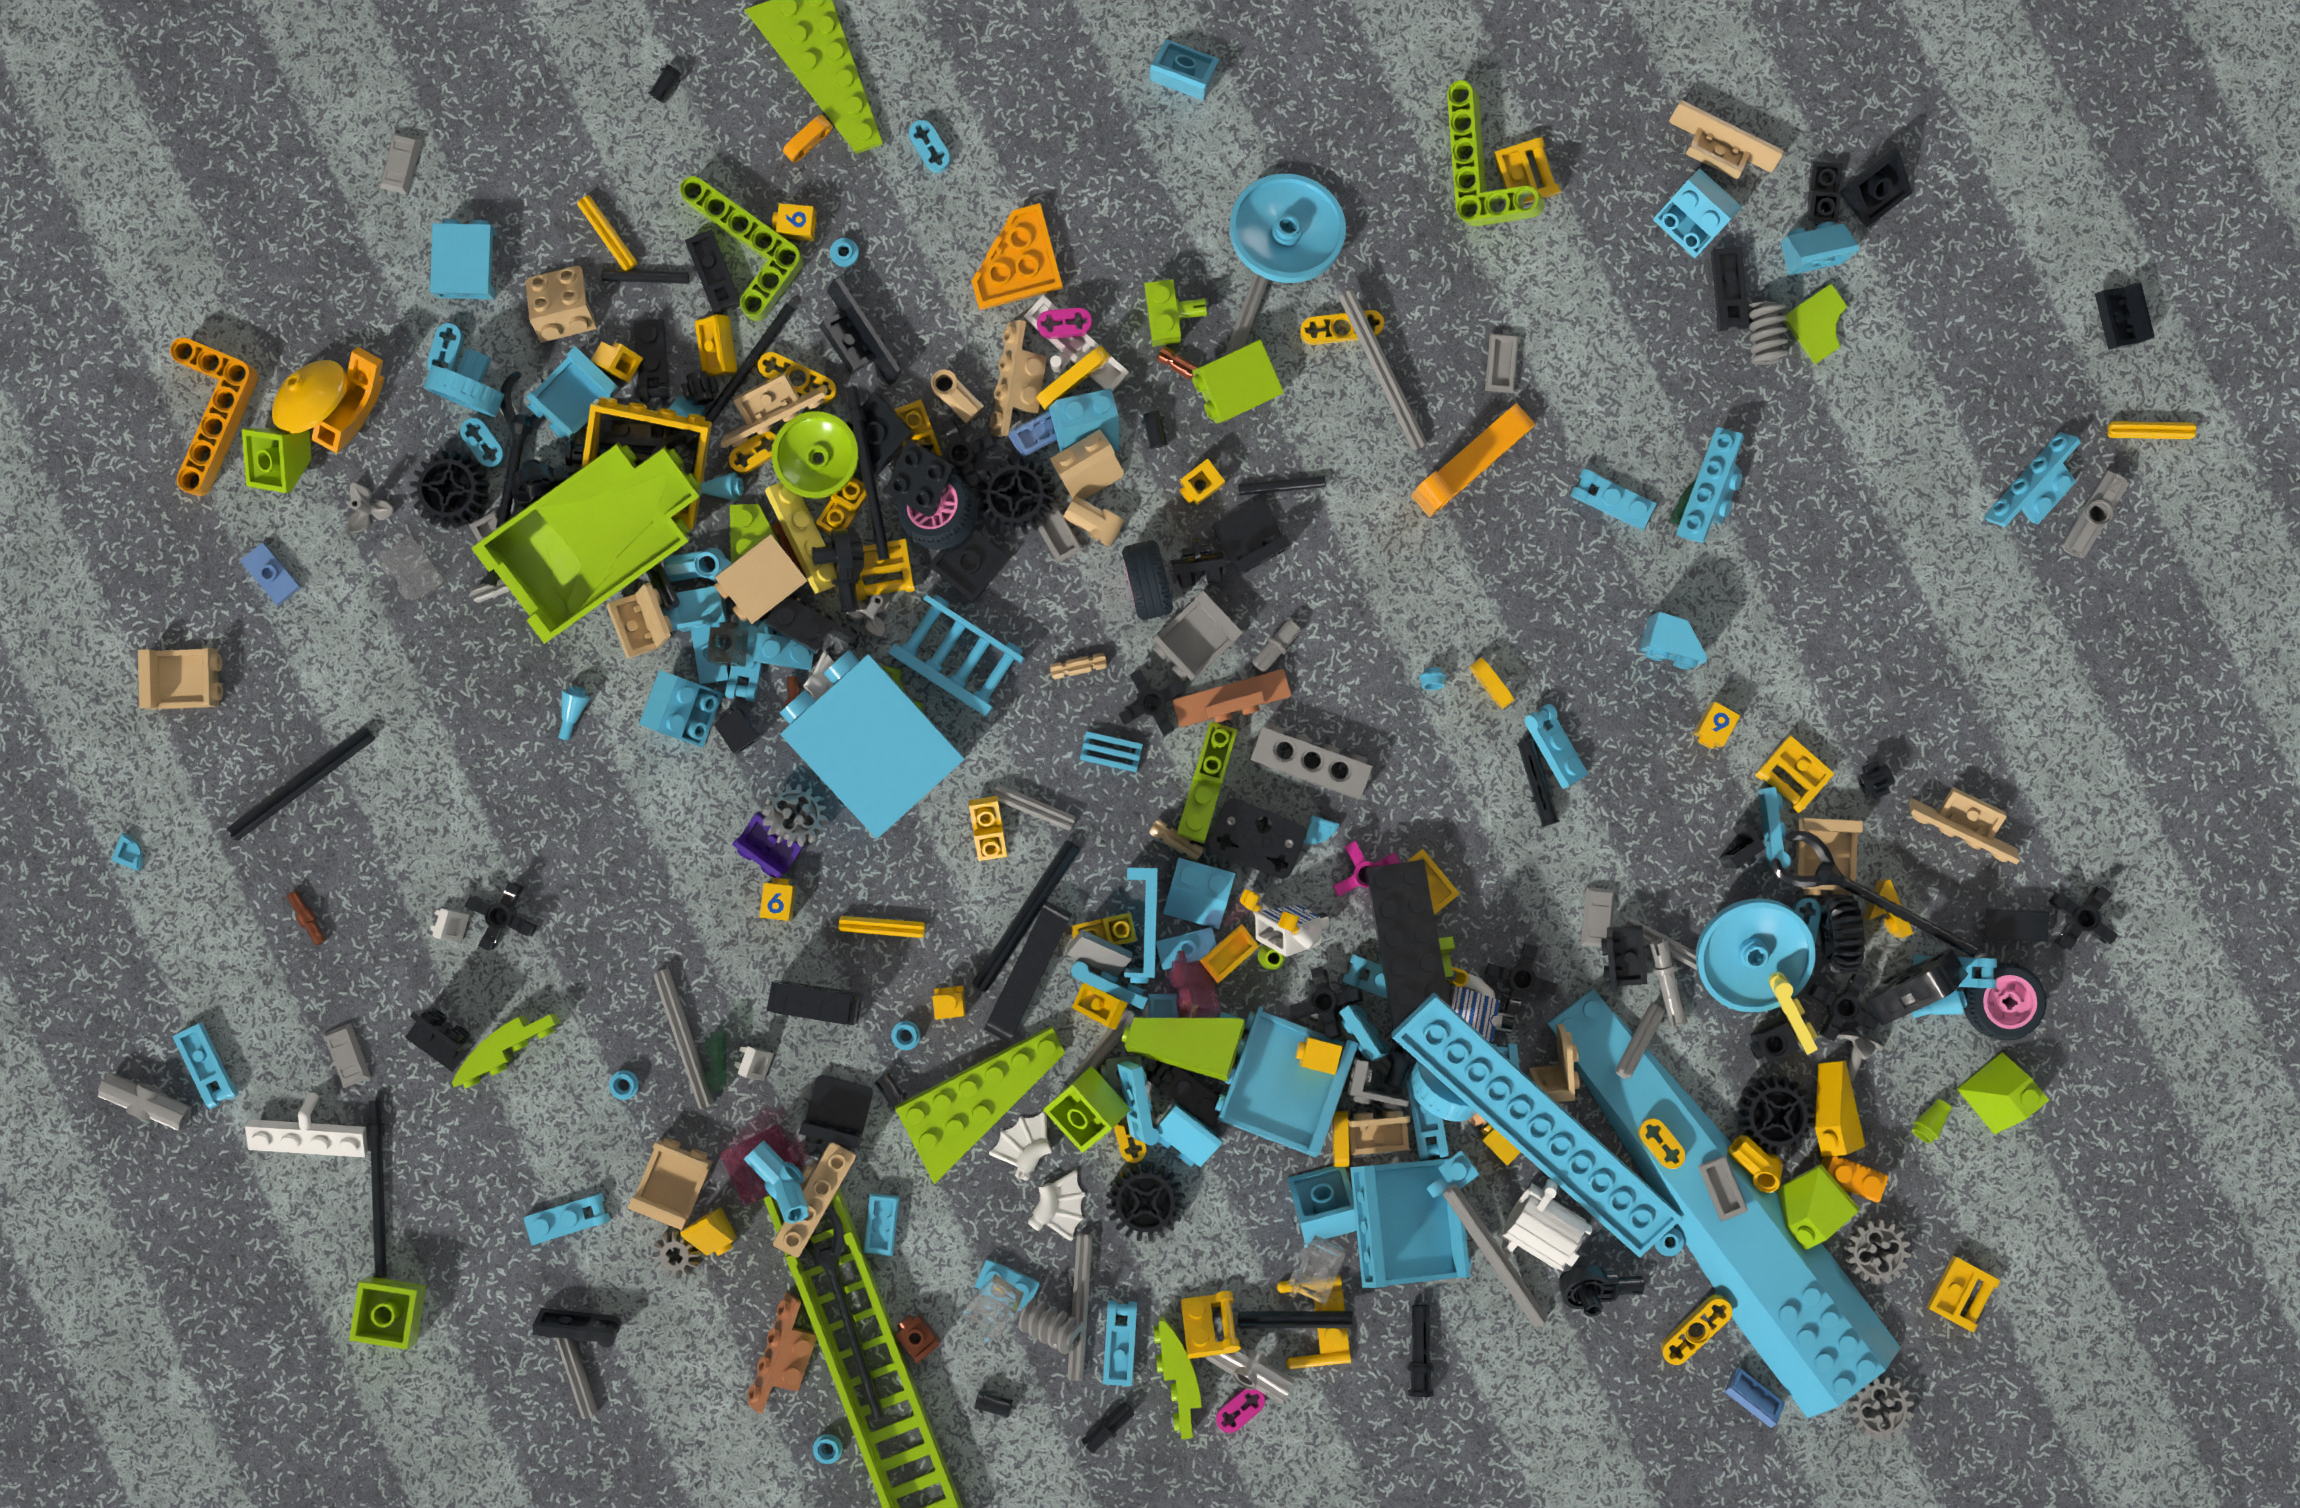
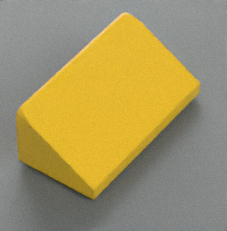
(716, 345)

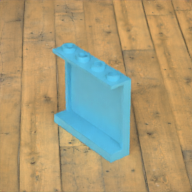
(1142, 975)
(1274, 1093)
(1405, 1230)

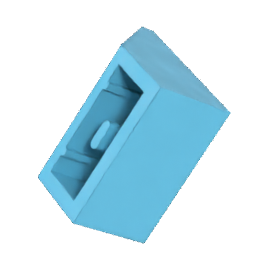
(1697, 213)
(1673, 640)
(681, 708)

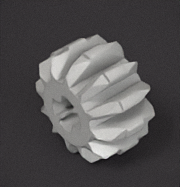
(666, 1256)

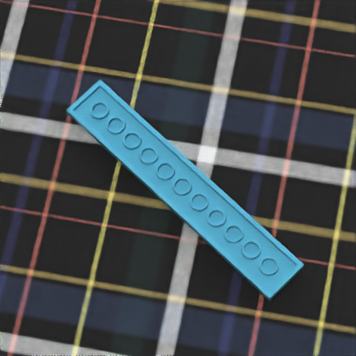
(1535, 1124)

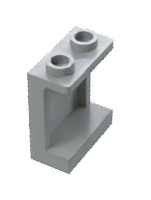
(1196, 637)

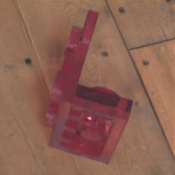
(1194, 988)
(746, 1181)

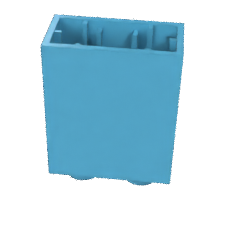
(869, 742)

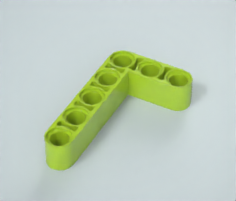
(1475, 167)
(750, 238)

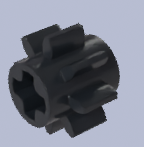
(700, 388)
(1876, 779)

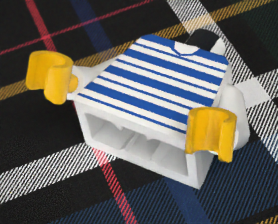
(1285, 928)
(1477, 1004)

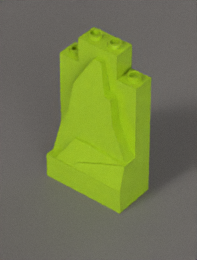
(591, 535)

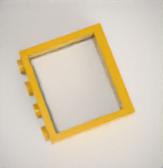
(663, 417)

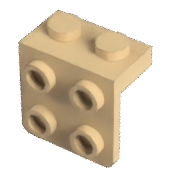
(559, 304)
(1088, 466)
(640, 621)
(1561, 1079)
(1378, 1134)

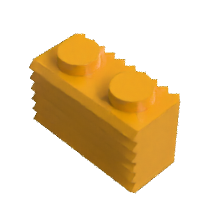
(1856, 1177)

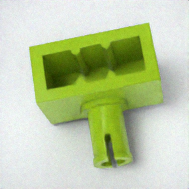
(1167, 311)

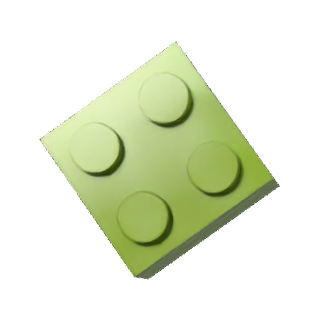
(1087, 1109)
(387, 1312)

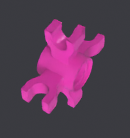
(1359, 861)

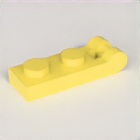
(1793, 1010)

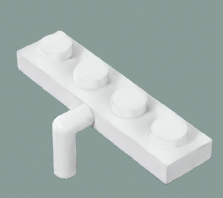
(1076, 348)
(306, 1136)

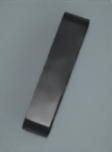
(1027, 971)

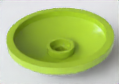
(804, 439)

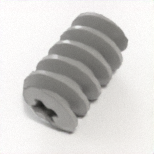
(1767, 332)
(1051, 1328)

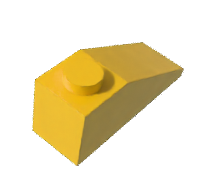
(1836, 1111)
(711, 1233)

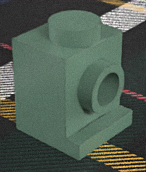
(1109, 1069)

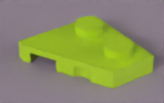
(747, 528)

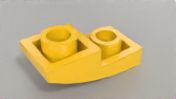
(917, 418)
(842, 507)
(988, 828)
(1115, 929)

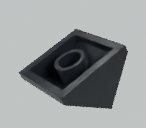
(1878, 188)

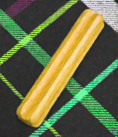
(607, 233)
(2151, 430)
(881, 926)

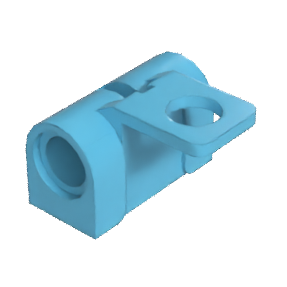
(698, 610)

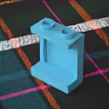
(462, 260)
(569, 393)

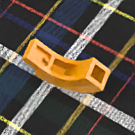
(359, 399)

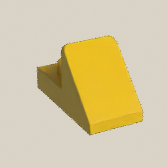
(1892, 923)
(1099, 1005)

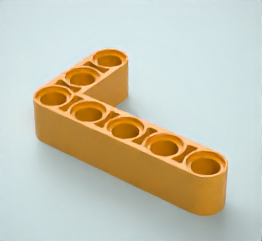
(214, 413)
(1472, 460)

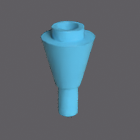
(725, 487)
(573, 704)
(1950, 1005)

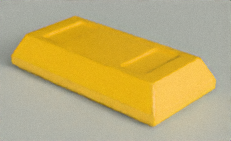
(1229, 953)

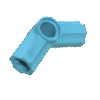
(692, 565)
(781, 1181)

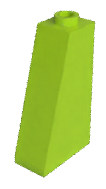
(1188, 1043)

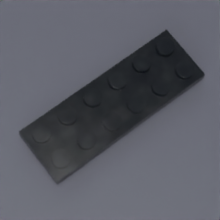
(1406, 936)

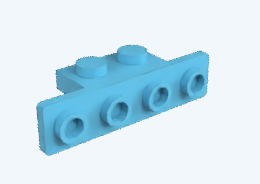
(2039, 485)
(1713, 487)

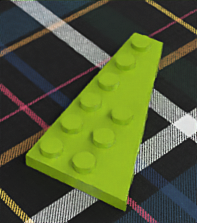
(817, 53)
(964, 1107)

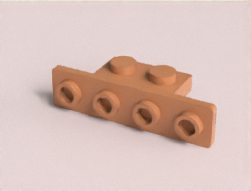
(1231, 698)
(784, 1356)

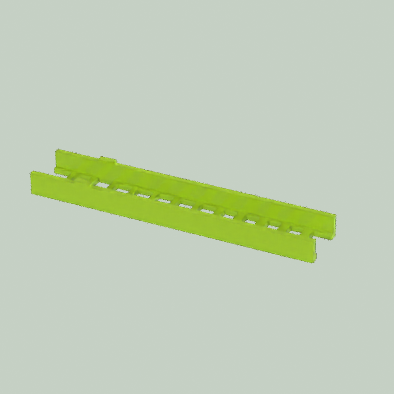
(845, 1385)

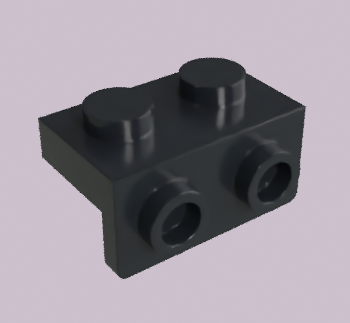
(2124, 316)
(1744, 853)
(1625, 956)

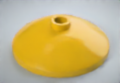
(309, 396)

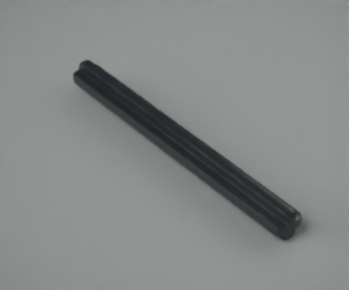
(300, 783)
(1025, 916)

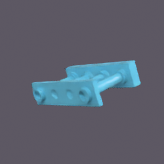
(956, 683)

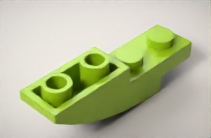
(1206, 782)
(494, 1051)
(1176, 1366)

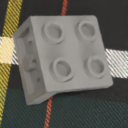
(1360, 1075)

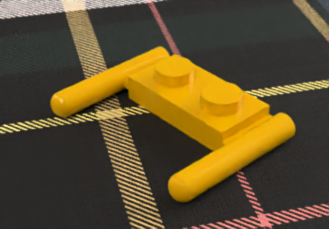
(1332, 1341)

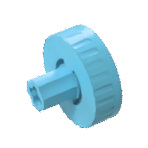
(466, 384)
(1436, 1096)

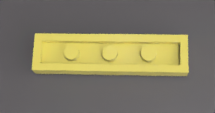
(801, 534)

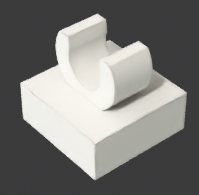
(450, 925)
(754, 1063)

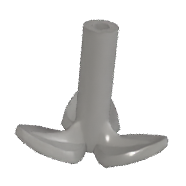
(360, 502)
(877, 605)
(1863, 1048)

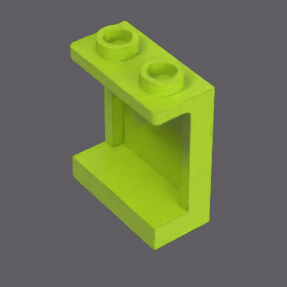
(1237, 382)

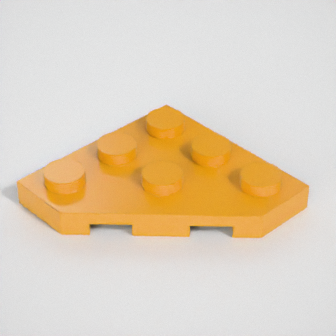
(1018, 262)

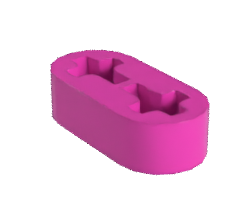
(1064, 316)
(1244, 1415)

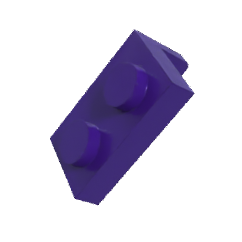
(764, 850)

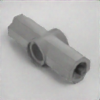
(2104, 500)
(144, 1102)
(1253, 1372)

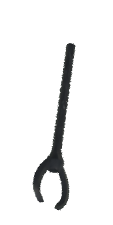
(520, 427)
(691, 438)
(1829, 874)
(829, 1260)

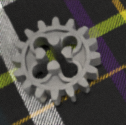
(778, 819)
(1884, 1237)
(1871, 1422)

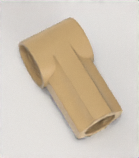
(958, 397)
(1099, 523)

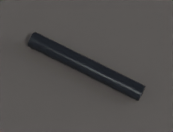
(645, 276)
(1281, 485)

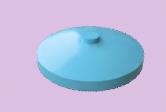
(1287, 228)
(1747, 946)

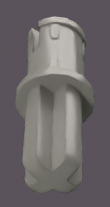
(1276, 645)

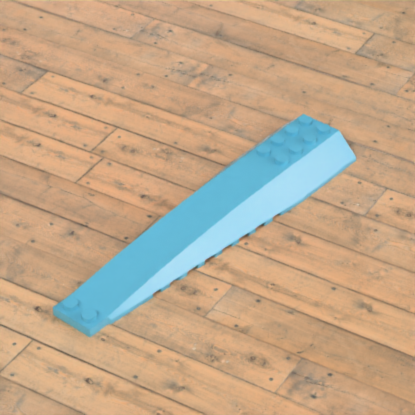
(1783, 1298)

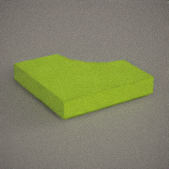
(1815, 323)

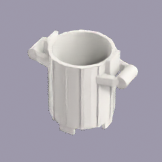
(1544, 1227)

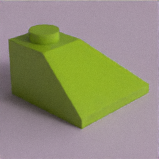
(275, 458)
(2002, 1094)
(1815, 1206)

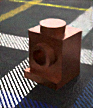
(929, 1338)

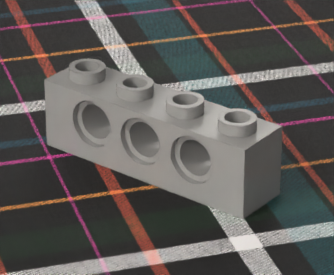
(1357, 767)

